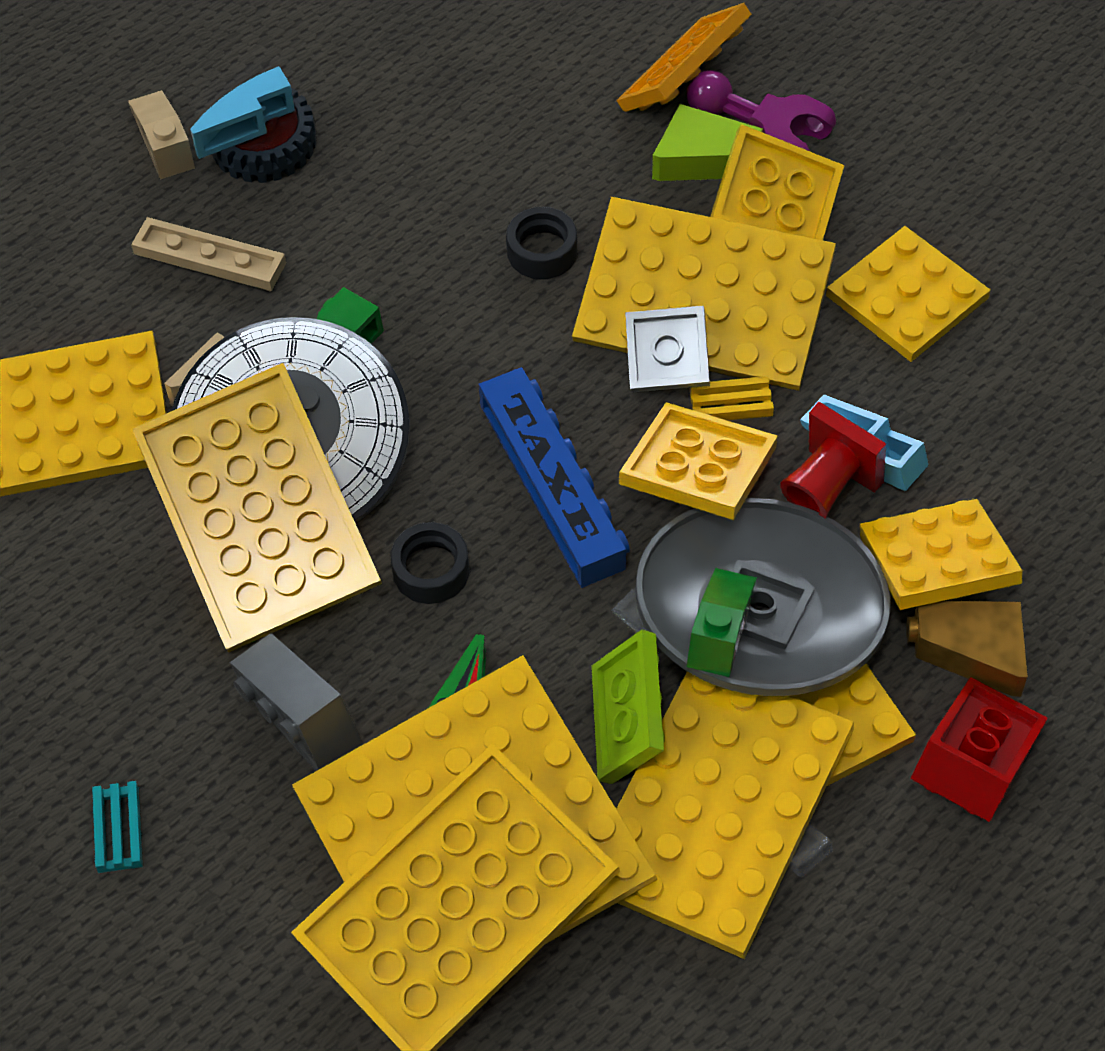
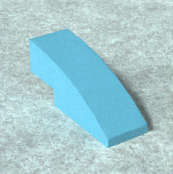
(243, 113)
(904, 455)

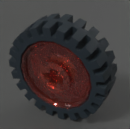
(283, 147)

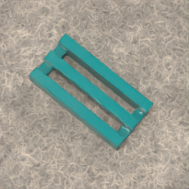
(115, 794)

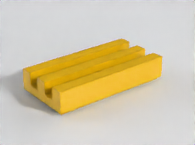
(732, 393)

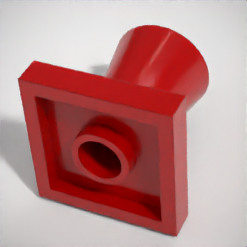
(838, 454)

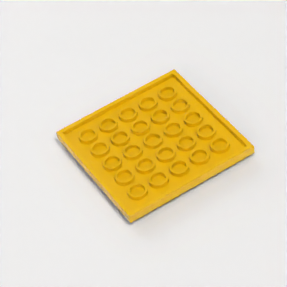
(387, 781)

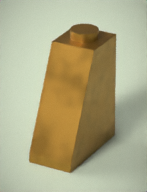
(973, 641)

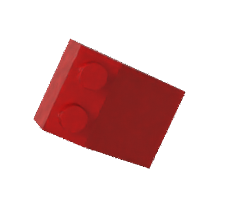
(978, 749)

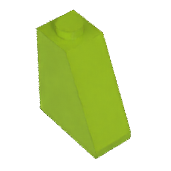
(695, 146)

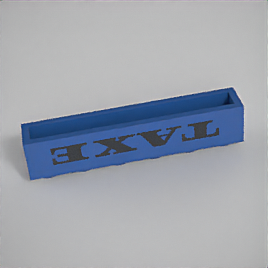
(553, 477)

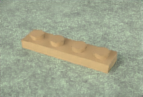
(209, 254)

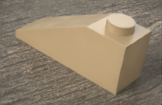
(162, 134)

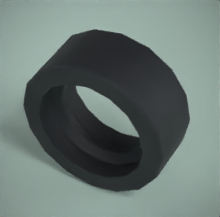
(541, 265)
(436, 589)

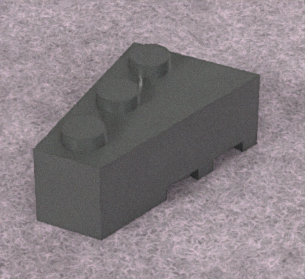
(296, 701)

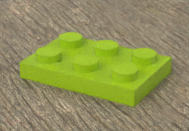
(627, 707)

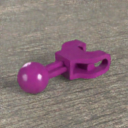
(777, 116)

